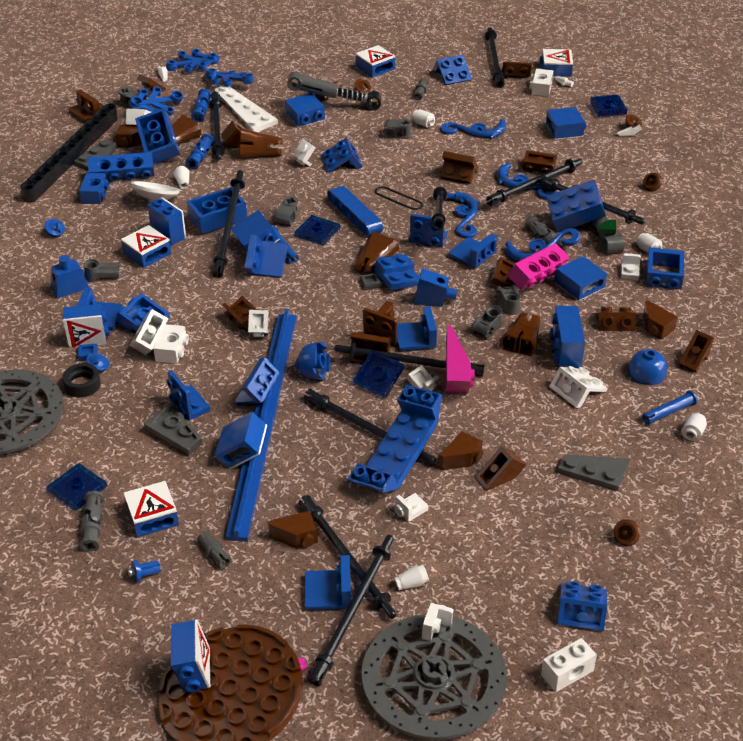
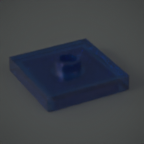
(608, 105)
(317, 230)
(379, 374)
(75, 484)

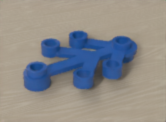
(192, 62)
(226, 76)
(138, 103)

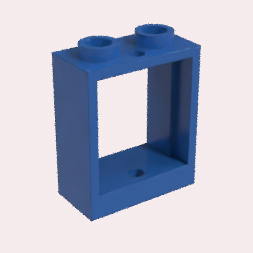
(667, 258)

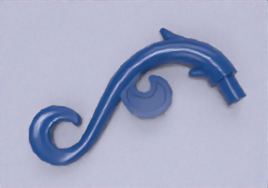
(476, 130)
(519, 179)
(462, 212)
(516, 255)

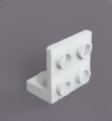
(575, 384)

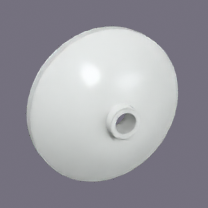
(154, 190)

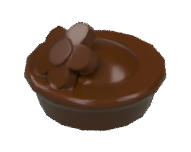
(362, 86)
(632, 121)
(652, 181)
(626, 532)

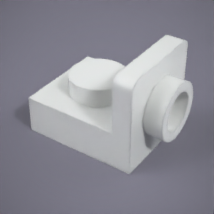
(630, 266)
(258, 322)
(410, 507)
(436, 616)

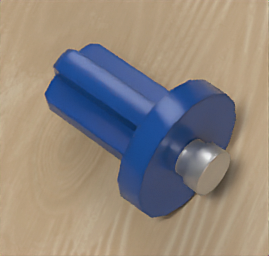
(138, 570)

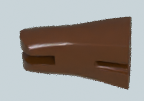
(186, 129)
(257, 145)
(375, 247)
(522, 335)

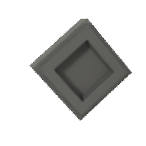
(370, 281)

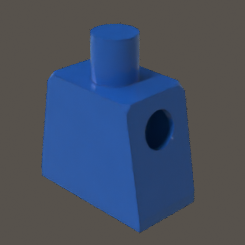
(67, 277)
(433, 289)

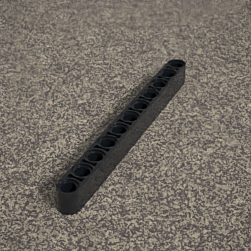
(72, 149)

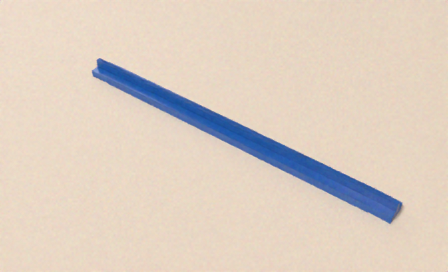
(252, 470)

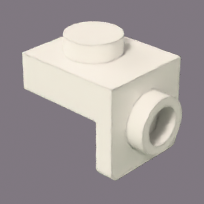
(303, 152)
(422, 379)

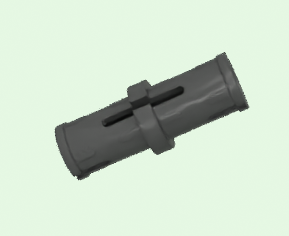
(420, 89)
(214, 549)

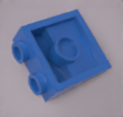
(396, 271)
(135, 311)

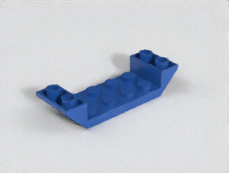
(402, 441)

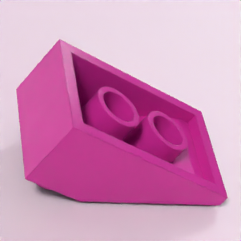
(458, 366)

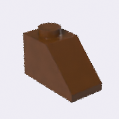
(231, 135)
(128, 136)
(658, 320)
(461, 452)
(500, 469)
(294, 530)

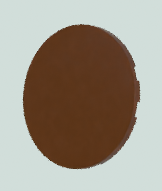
(250, 694)

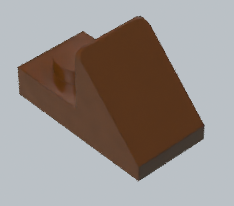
(149, 84)
(696, 351)

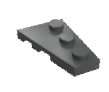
(103, 148)
(173, 429)
(596, 470)

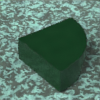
(608, 227)

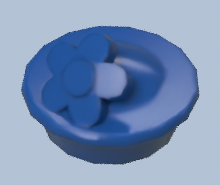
(54, 227)
(98, 361)

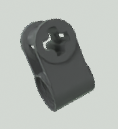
(125, 96)
(396, 128)
(287, 211)
(509, 299)
(488, 322)

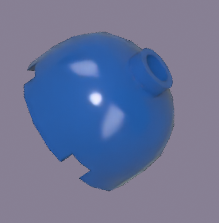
(312, 358)
(648, 367)

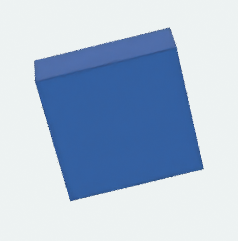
(85, 350)

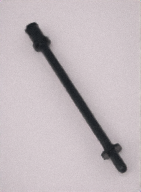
(498, 76)
(217, 149)
(501, 195)
(630, 216)
(438, 218)
(220, 260)
(478, 368)
(323, 402)
(381, 600)
(324, 661)

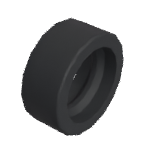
(85, 389)

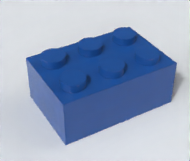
(158, 135)
(576, 206)
(211, 210)
(567, 337)

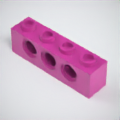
(537, 266)

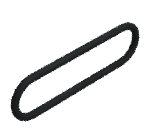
(397, 202)

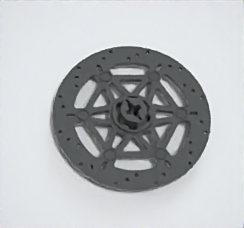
(11, 408)
(434, 679)

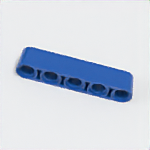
(355, 210)

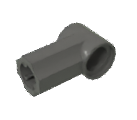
(94, 270)

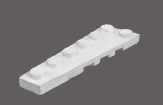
(248, 112)

